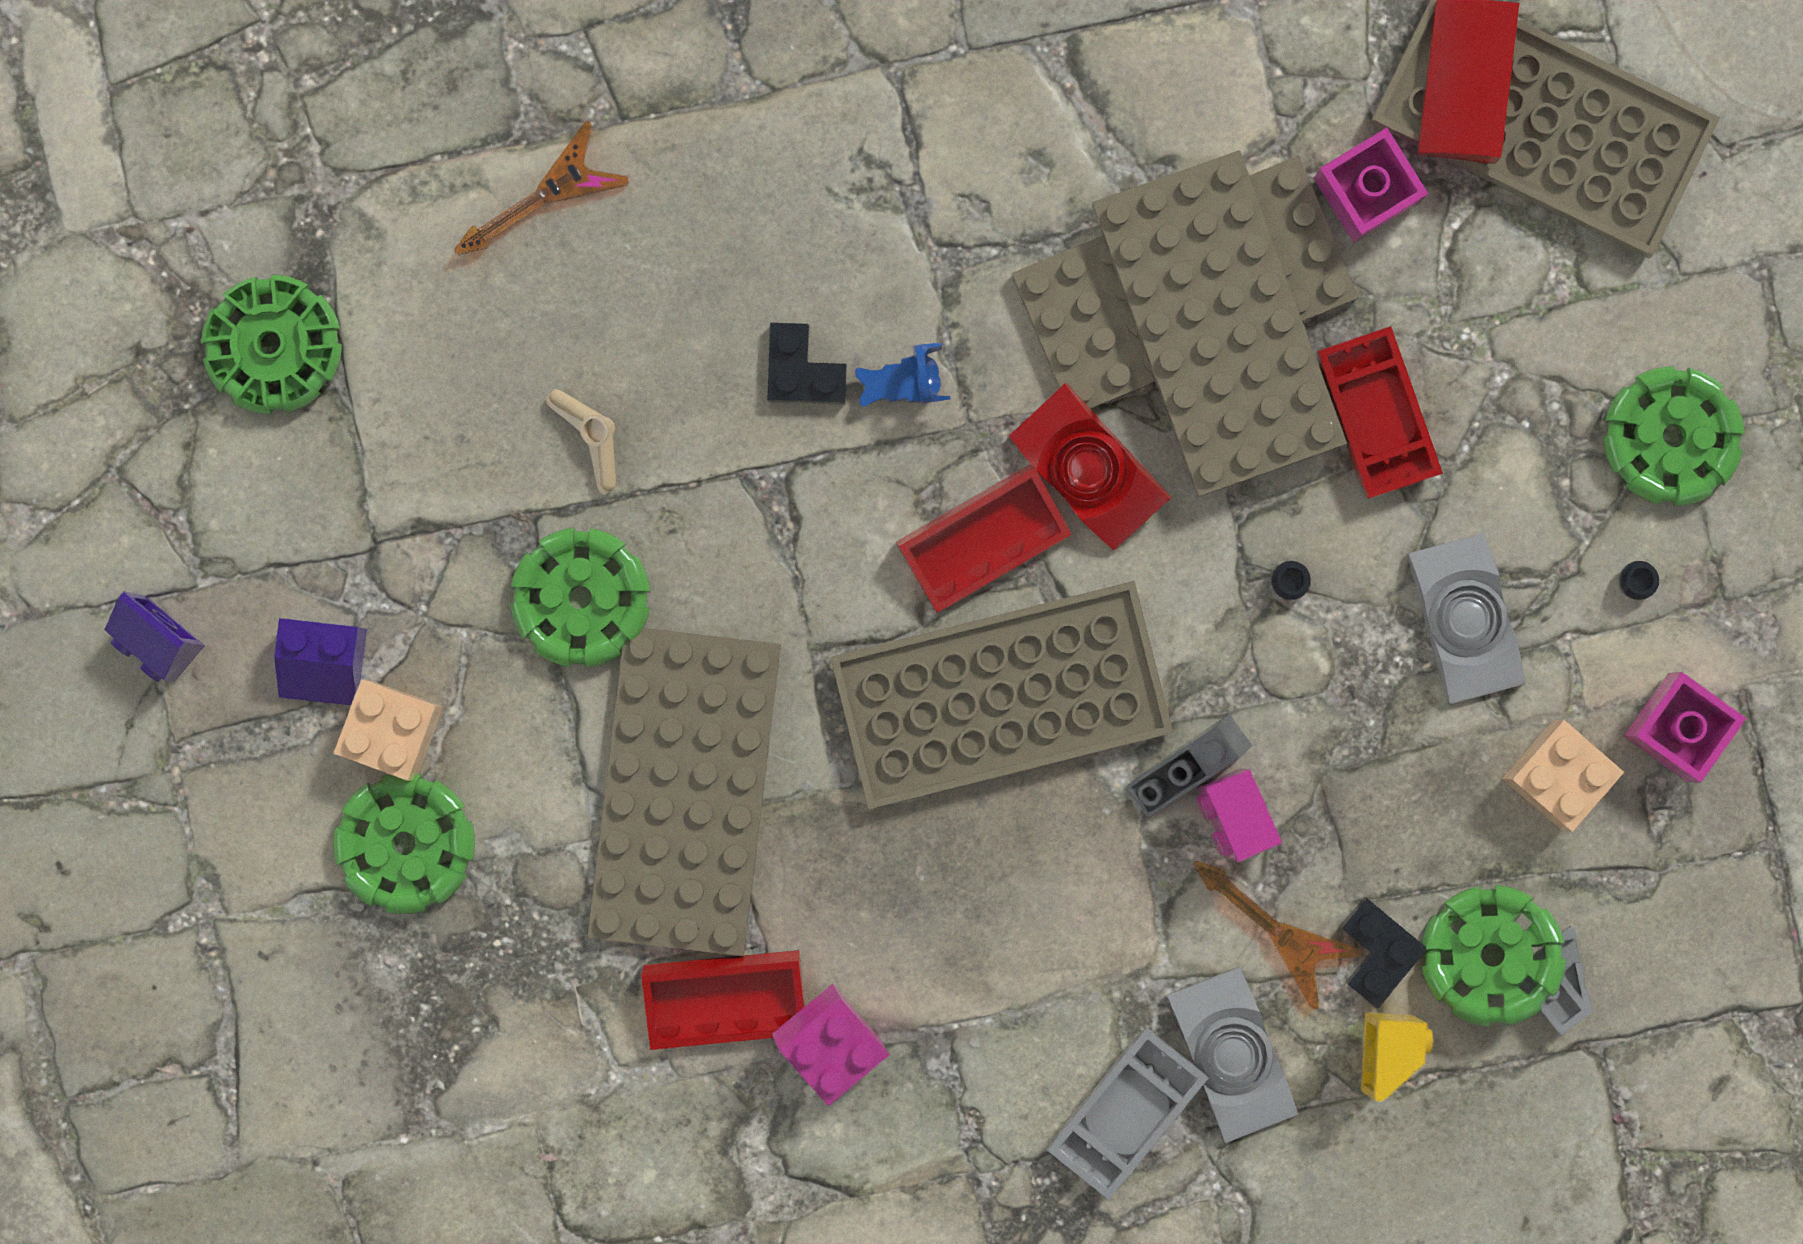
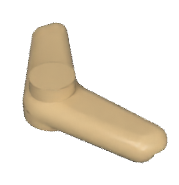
(594, 430)

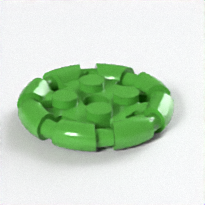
(294, 348)
(1697, 433)
(556, 593)
(380, 844)
(1493, 931)

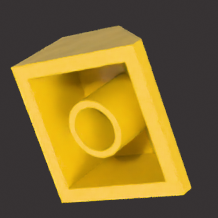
(1392, 1052)

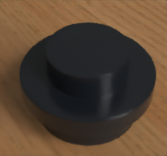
(1290, 580)
(1639, 580)

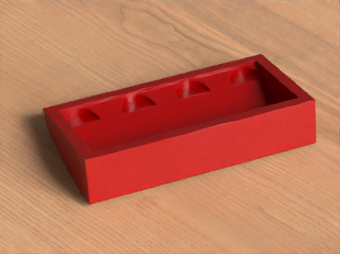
(1468, 80)
(983, 538)
(721, 998)

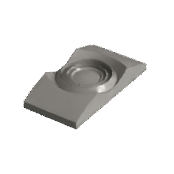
(1467, 618)
(1235, 1052)
(1127, 1113)

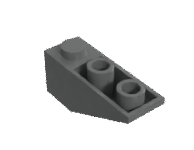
(1189, 765)

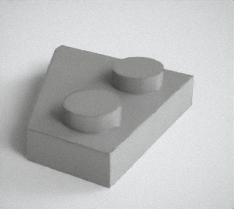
(1571, 1000)

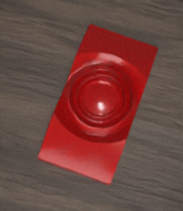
(1378, 413)
(1089, 467)

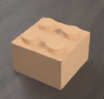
(388, 729)
(1563, 775)

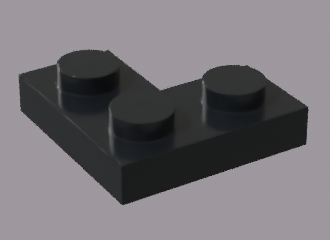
(796, 379)
(1390, 948)

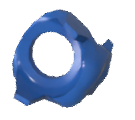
(912, 379)

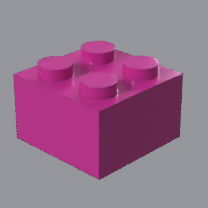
(1370, 185)
(1685, 727)
(1238, 815)
(830, 1044)

